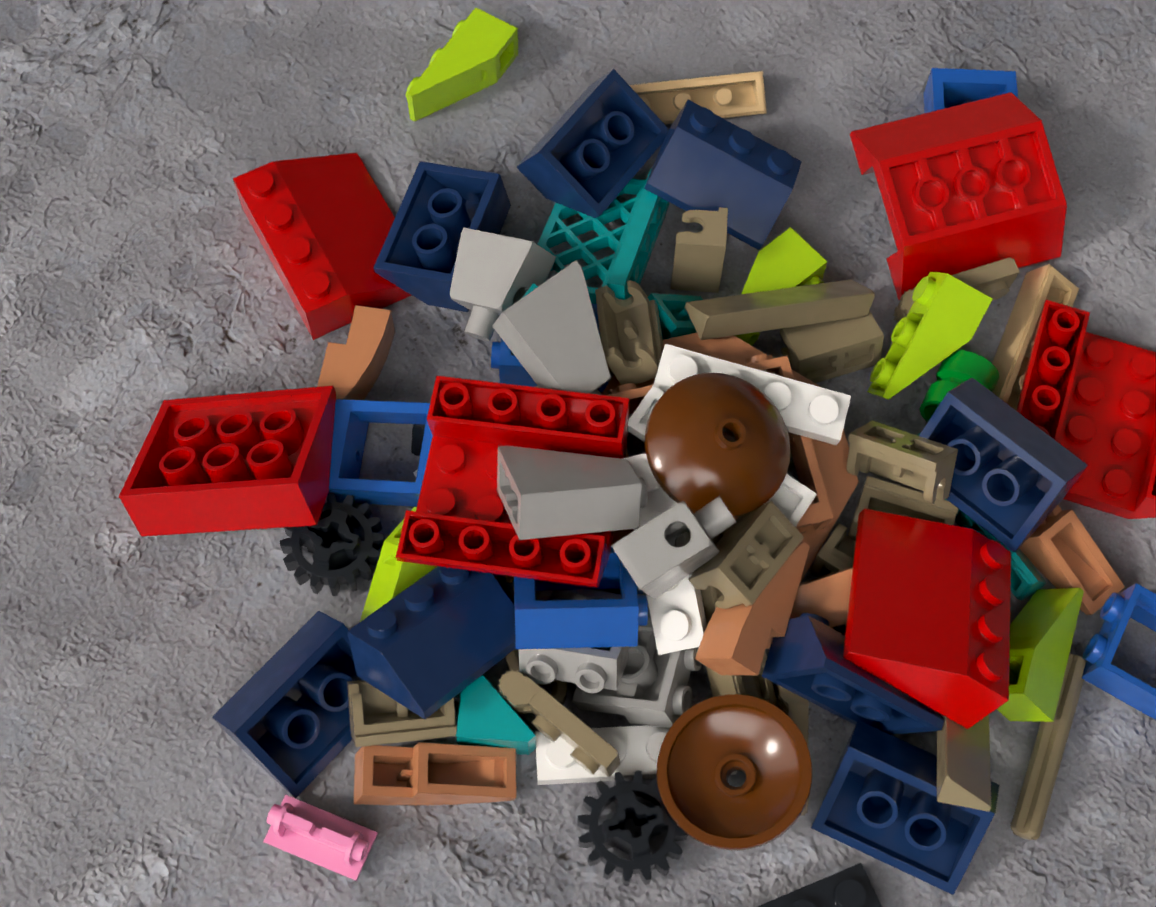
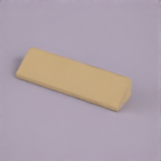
(723, 95)
(1019, 335)

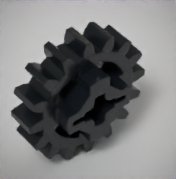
(342, 561)
(610, 835)

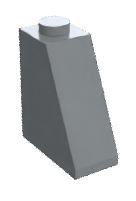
(557, 334)
(567, 492)

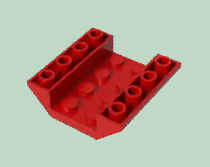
(965, 188)
(1099, 406)
(459, 508)

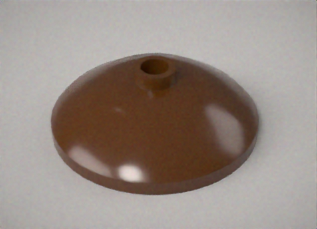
(696, 460)
(728, 737)

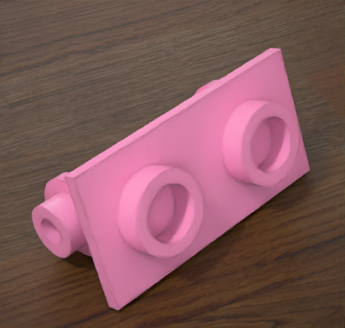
(319, 837)

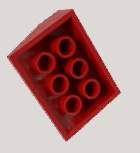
(322, 234)
(234, 463)
(931, 613)

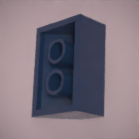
(595, 147)
(718, 165)
(429, 224)
(1005, 466)
(434, 638)
(813, 667)
(296, 705)
(889, 809)

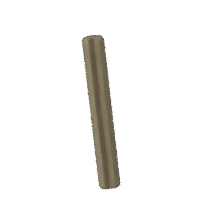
(1047, 756)

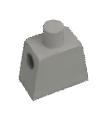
(493, 275)
(652, 551)

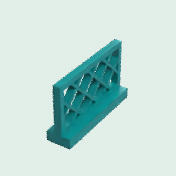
(630, 242)

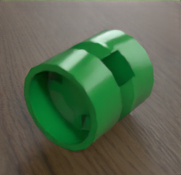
(953, 372)

